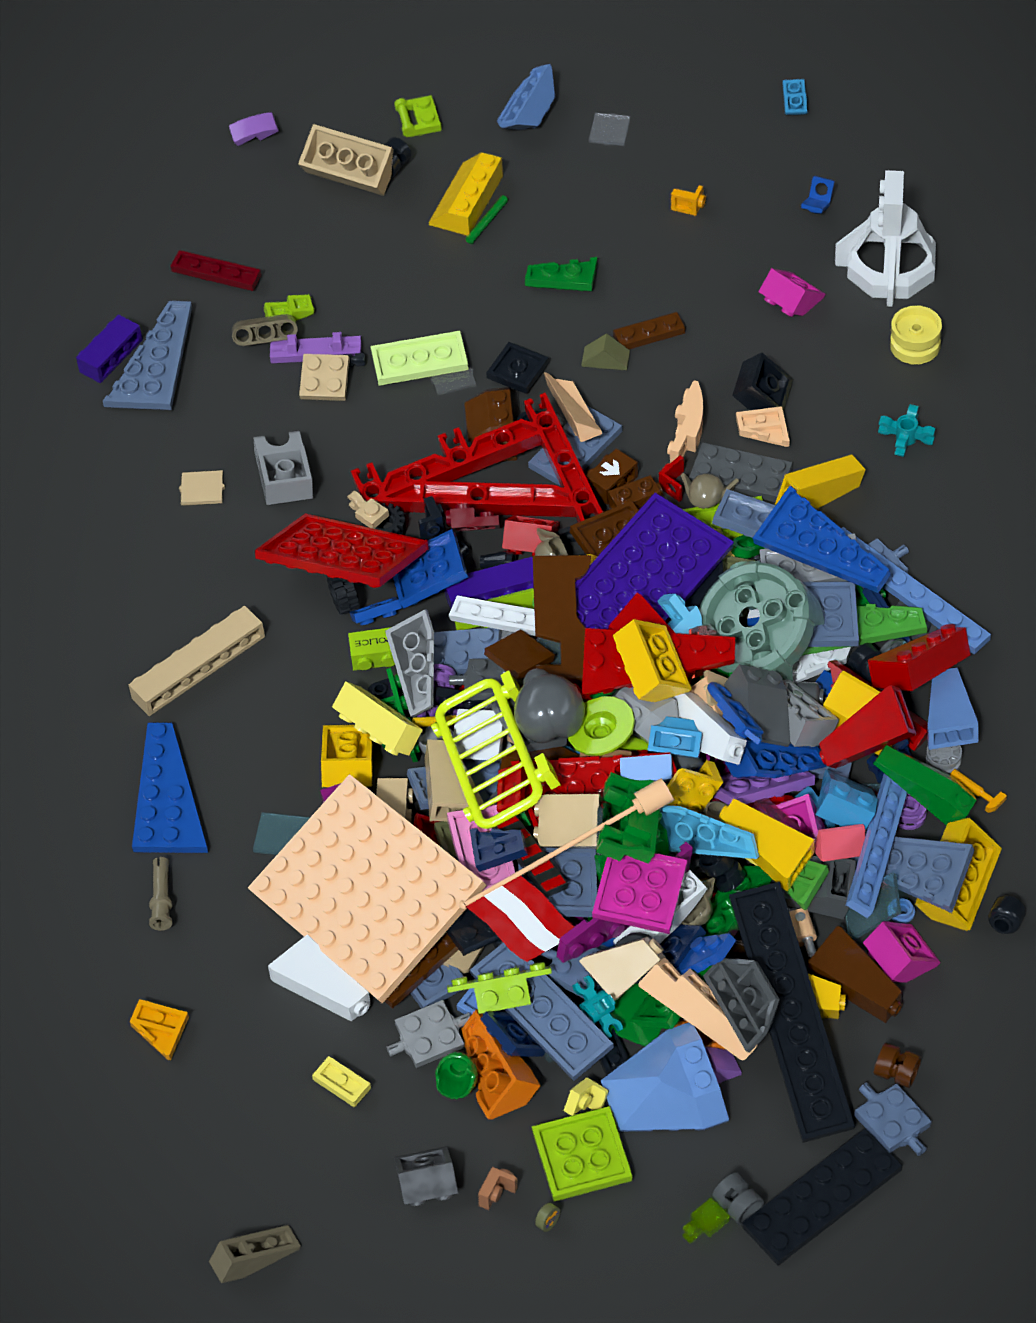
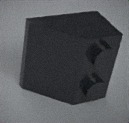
(762, 384)

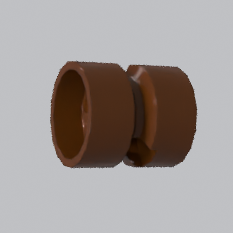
(897, 1065)

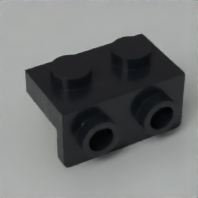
(433, 523)

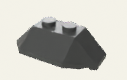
(744, 998)

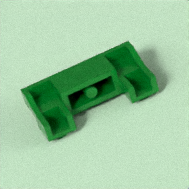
(636, 831)

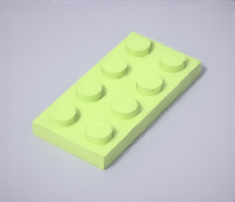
(419, 358)

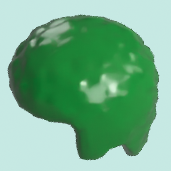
(456, 1075)

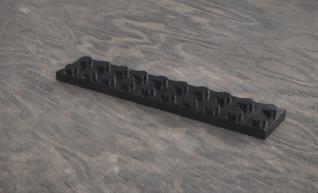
(797, 1025)

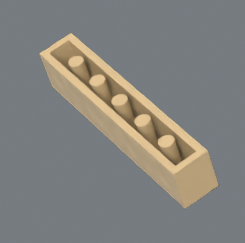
(196, 660)

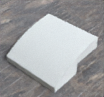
(479, 736)

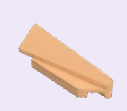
(573, 408)
(693, 1002)

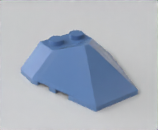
(666, 1086)

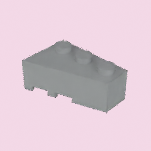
(807, 718)

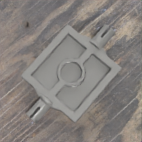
(428, 1034)

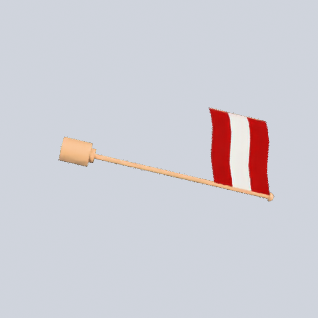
(523, 913)

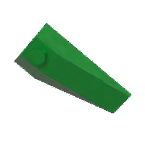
(931, 787)

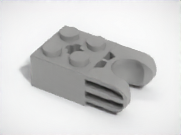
(283, 470)

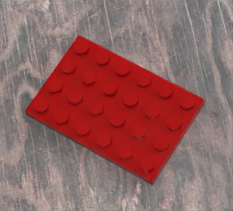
(341, 550)

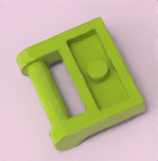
(424, 113)

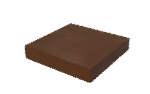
(518, 654)

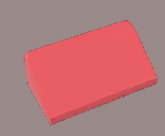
(839, 842)

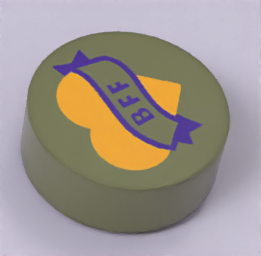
(547, 1217)

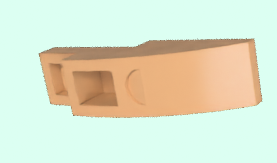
(689, 423)

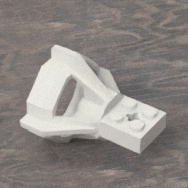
(892, 224)

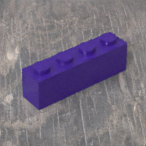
(493, 581)

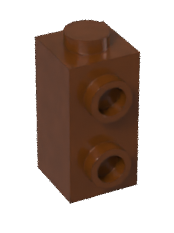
(638, 492)

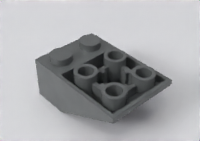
(833, 892)

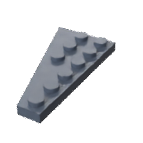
(154, 368)
(929, 869)

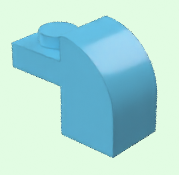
(681, 617)

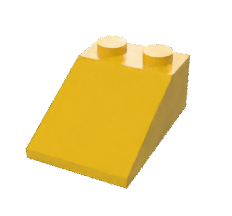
(345, 753)

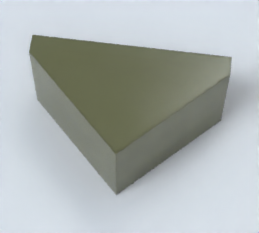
(606, 354)

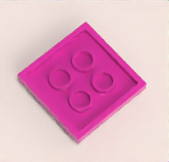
(640, 892)

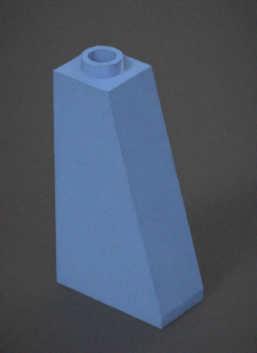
(950, 712)

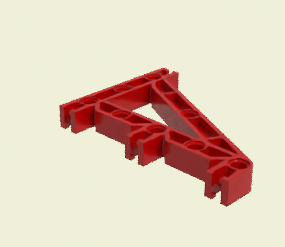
(485, 450)

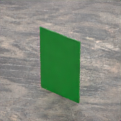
(625, 1009)

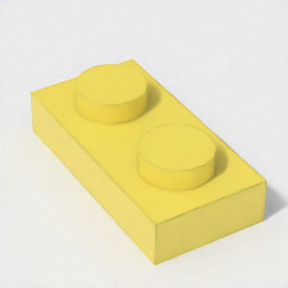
(341, 1081)

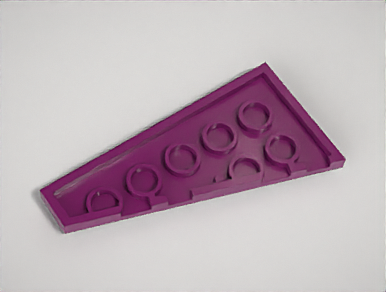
(595, 932)

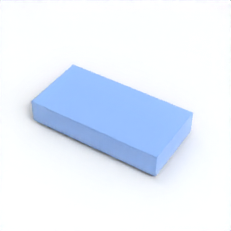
(647, 767)

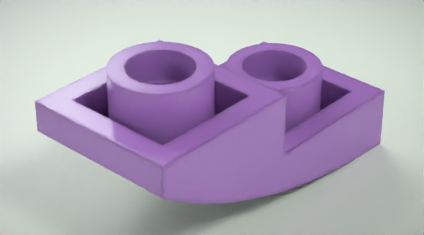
(254, 126)

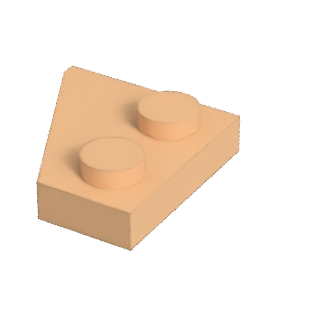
(764, 425)

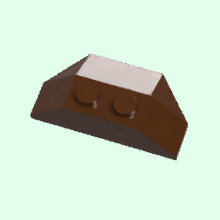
(488, 412)

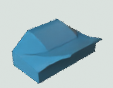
(677, 737)

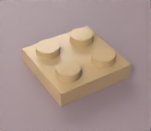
(324, 377)

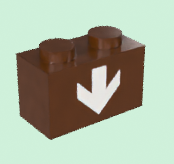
(612, 472)

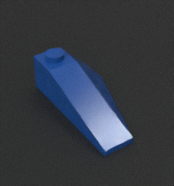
(775, 761)

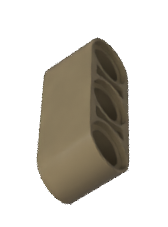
(256, 337)

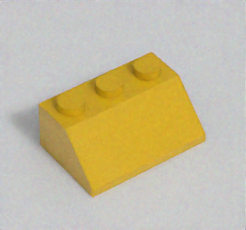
(651, 661)
(848, 697)

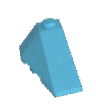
(706, 834)

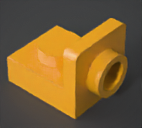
(687, 201)

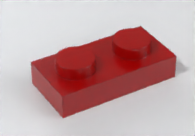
(507, 783)

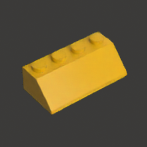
(468, 194)
(976, 879)

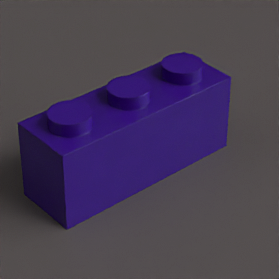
(109, 348)

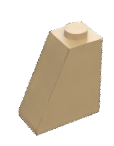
(623, 965)

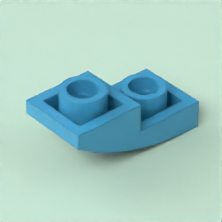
(794, 97)

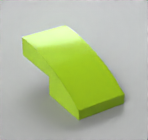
(297, 305)

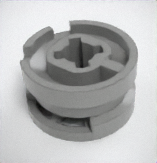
(945, 758)

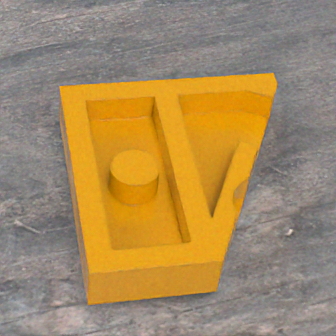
(159, 1025)

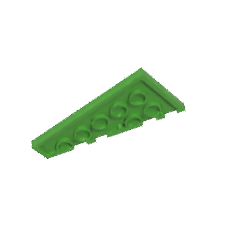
(883, 624)

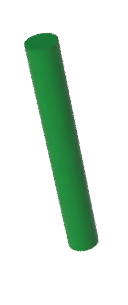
(488, 217)

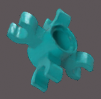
(906, 430)
(597, 1006)

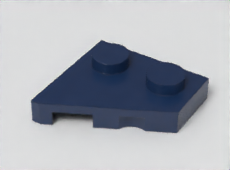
(496, 847)

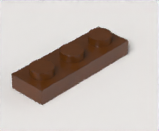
(649, 331)

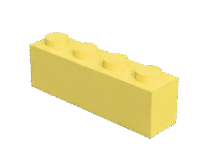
(377, 719)

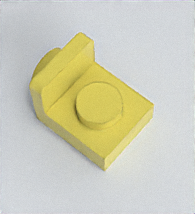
(586, 1095)

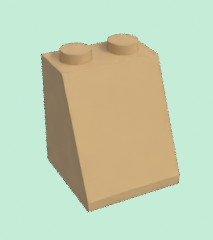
(566, 818)

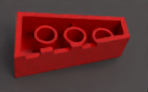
(920, 659)

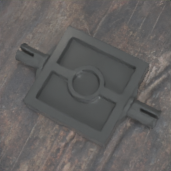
(479, 670)

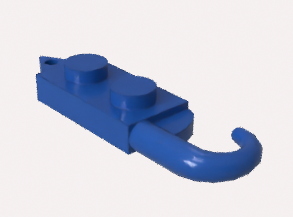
(735, 713)

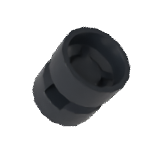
(401, 153)
(859, 660)
(725, 870)

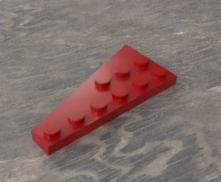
(606, 670)
(581, 776)

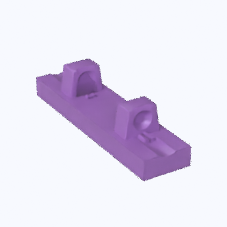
(286, 350)

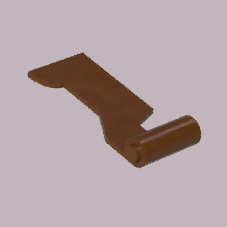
(556, 610)

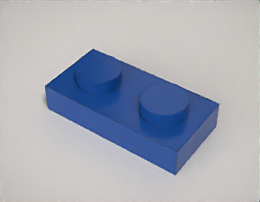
(385, 608)

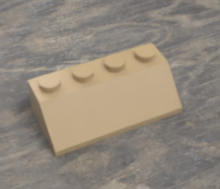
(347, 159)

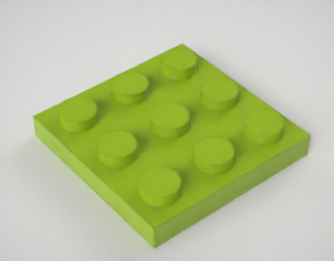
(581, 1153)

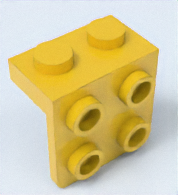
(695, 789)

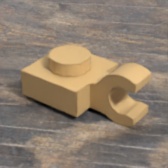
(369, 512)

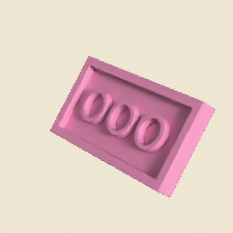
(461, 838)

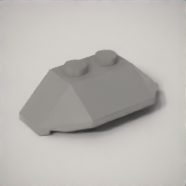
(647, 712)

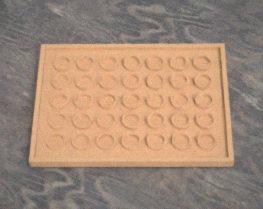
(366, 887)

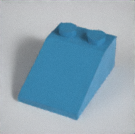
(845, 801)

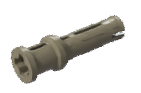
(160, 903)

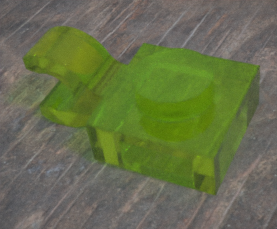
(705, 1219)

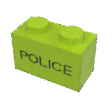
(370, 649)

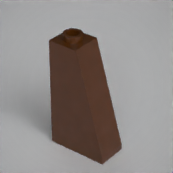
(860, 978)

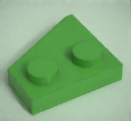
(808, 884)

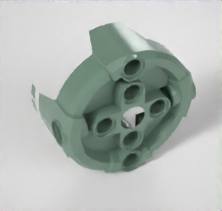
(785, 620)

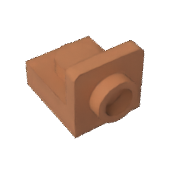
(493, 1186)

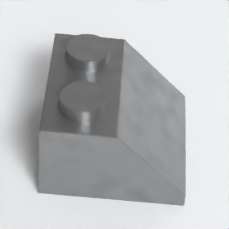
(426, 1176)

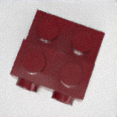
(464, 519)

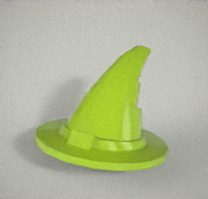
(606, 727)

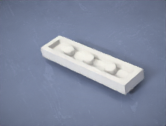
(493, 615)

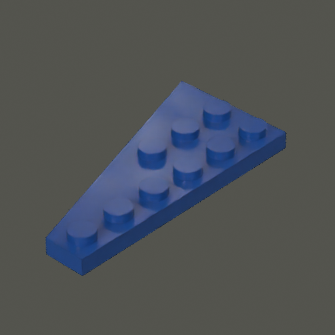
(815, 540)
(165, 806)

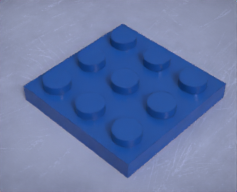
(432, 571)

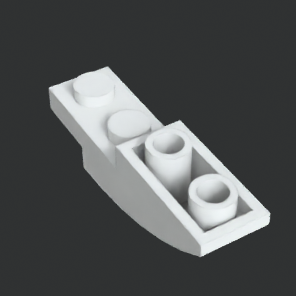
(690, 895)

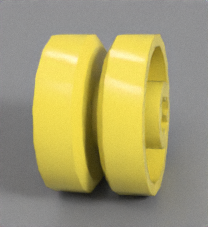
(915, 334)

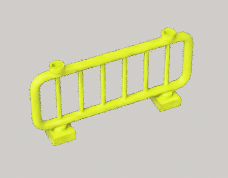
(536, 776)

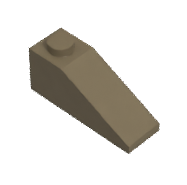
(249, 1253)

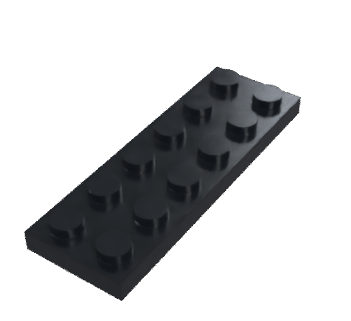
(821, 1196)

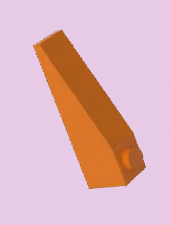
(502, 1079)

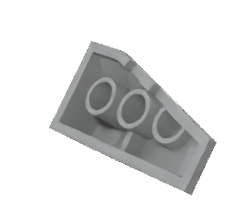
(413, 656)

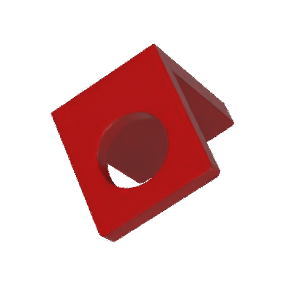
(669, 474)

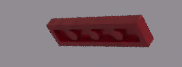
(216, 270)

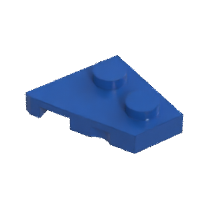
(706, 952)

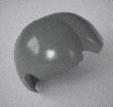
(548, 707)

